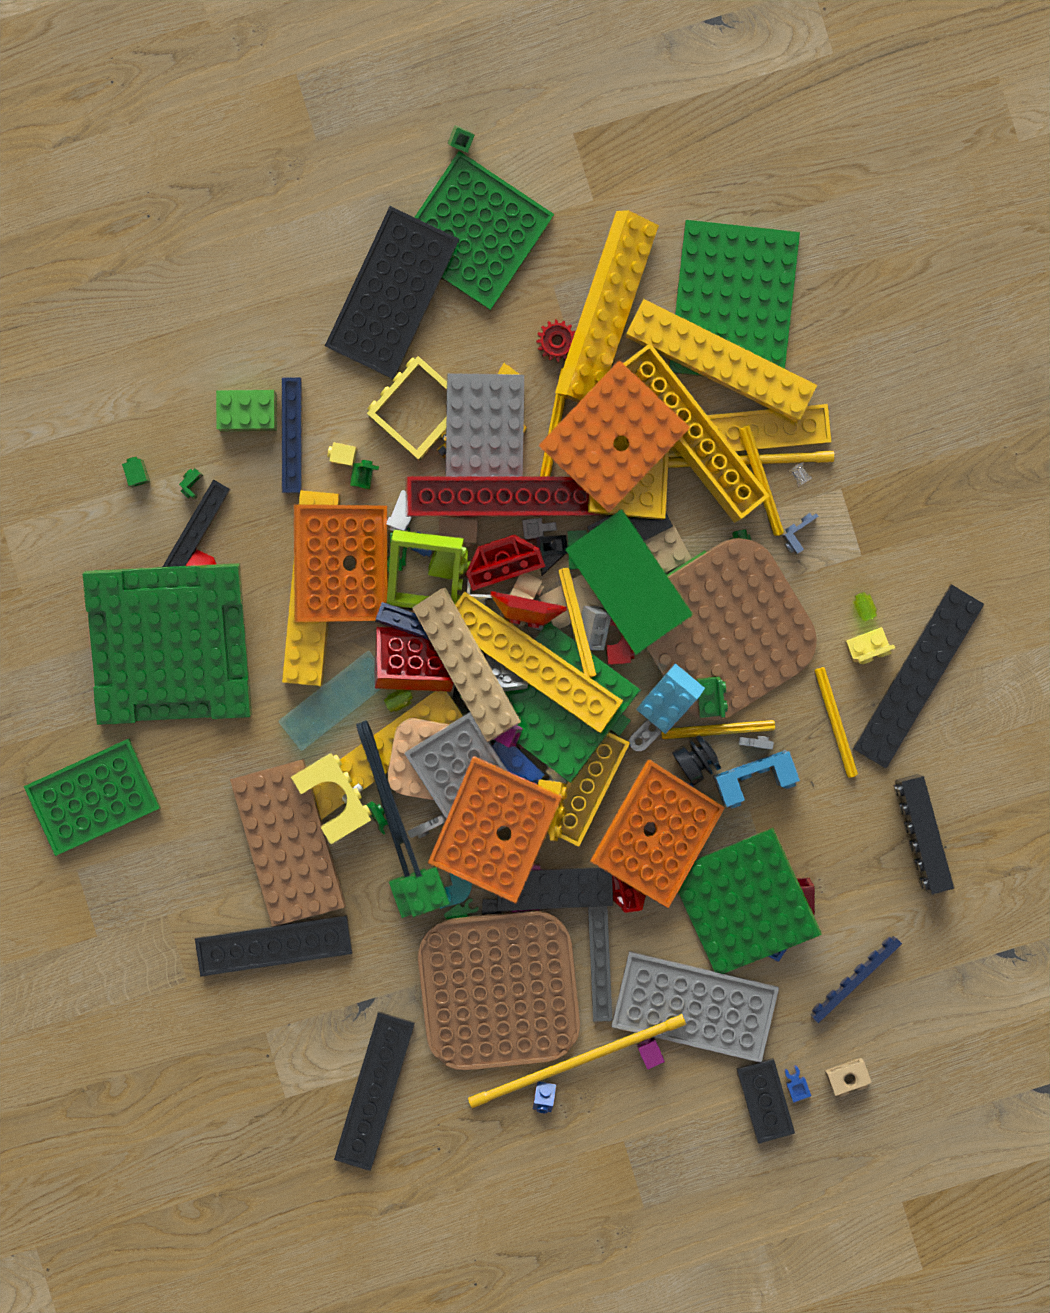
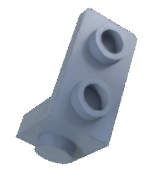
(792, 543)

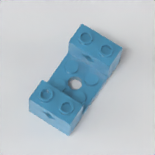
(782, 769)

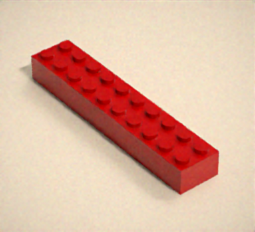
(495, 496)

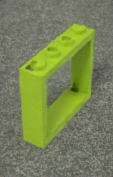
(428, 542)

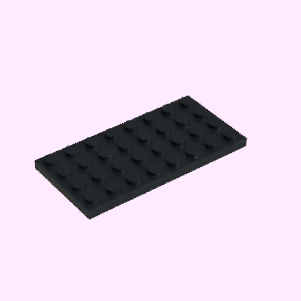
(392, 292)

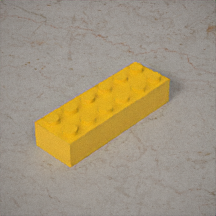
(590, 787)

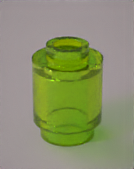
(865, 606)
(398, 700)

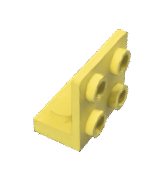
(868, 645)

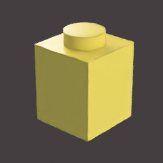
(342, 454)

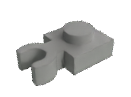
(761, 742)

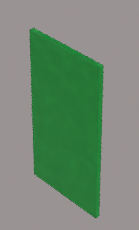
(629, 581)

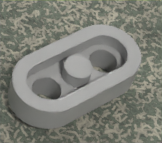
(646, 736)

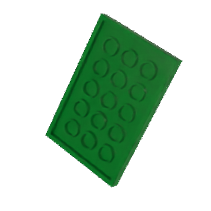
(92, 797)

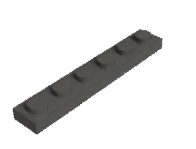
(600, 963)

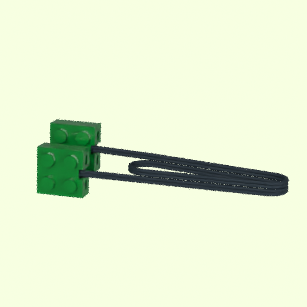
(423, 888)

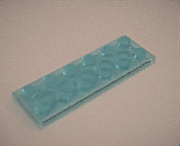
(331, 702)

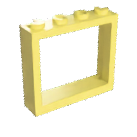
(398, 380)

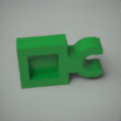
(459, 911)

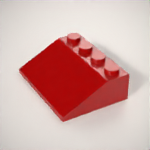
(408, 663)

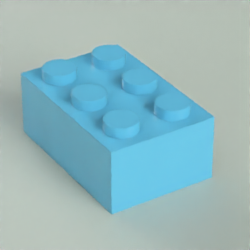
(670, 698)

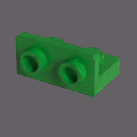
(711, 700)

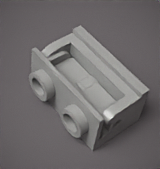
(596, 626)

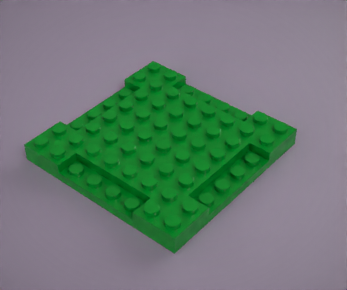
(168, 643)

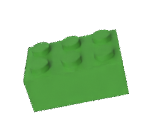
(246, 410)

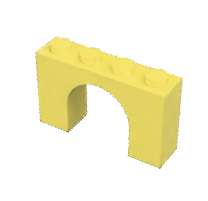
(354, 813)

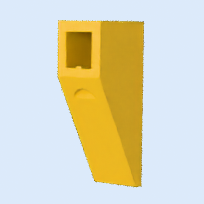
(555, 829)

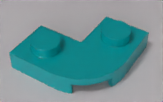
(458, 890)

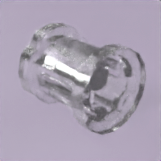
(800, 474)

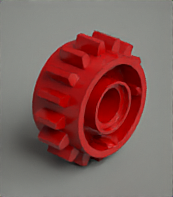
(551, 331)

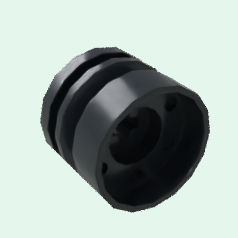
(696, 760)

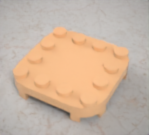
(401, 773)

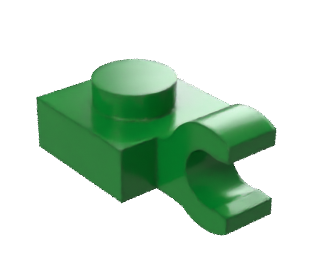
(377, 815)

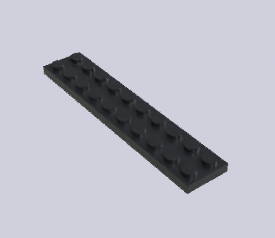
(918, 676)

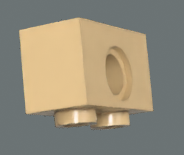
(837, 1075)

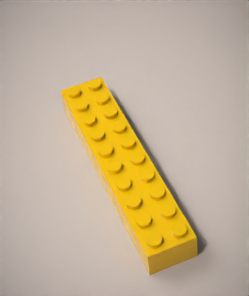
(607, 304)
(721, 361)
(703, 443)
(306, 640)

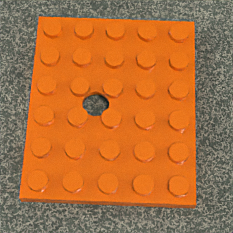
(614, 408)
(321, 542)
(682, 824)
(469, 837)

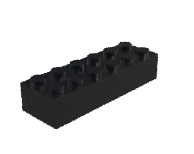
(924, 834)

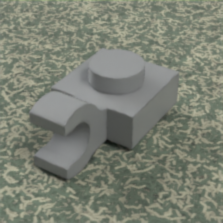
(535, 528)

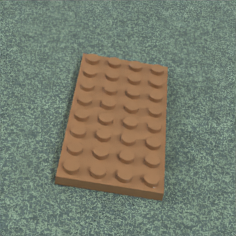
(287, 844)

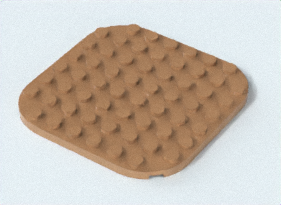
(742, 625)
(499, 990)

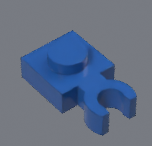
(797, 1086)

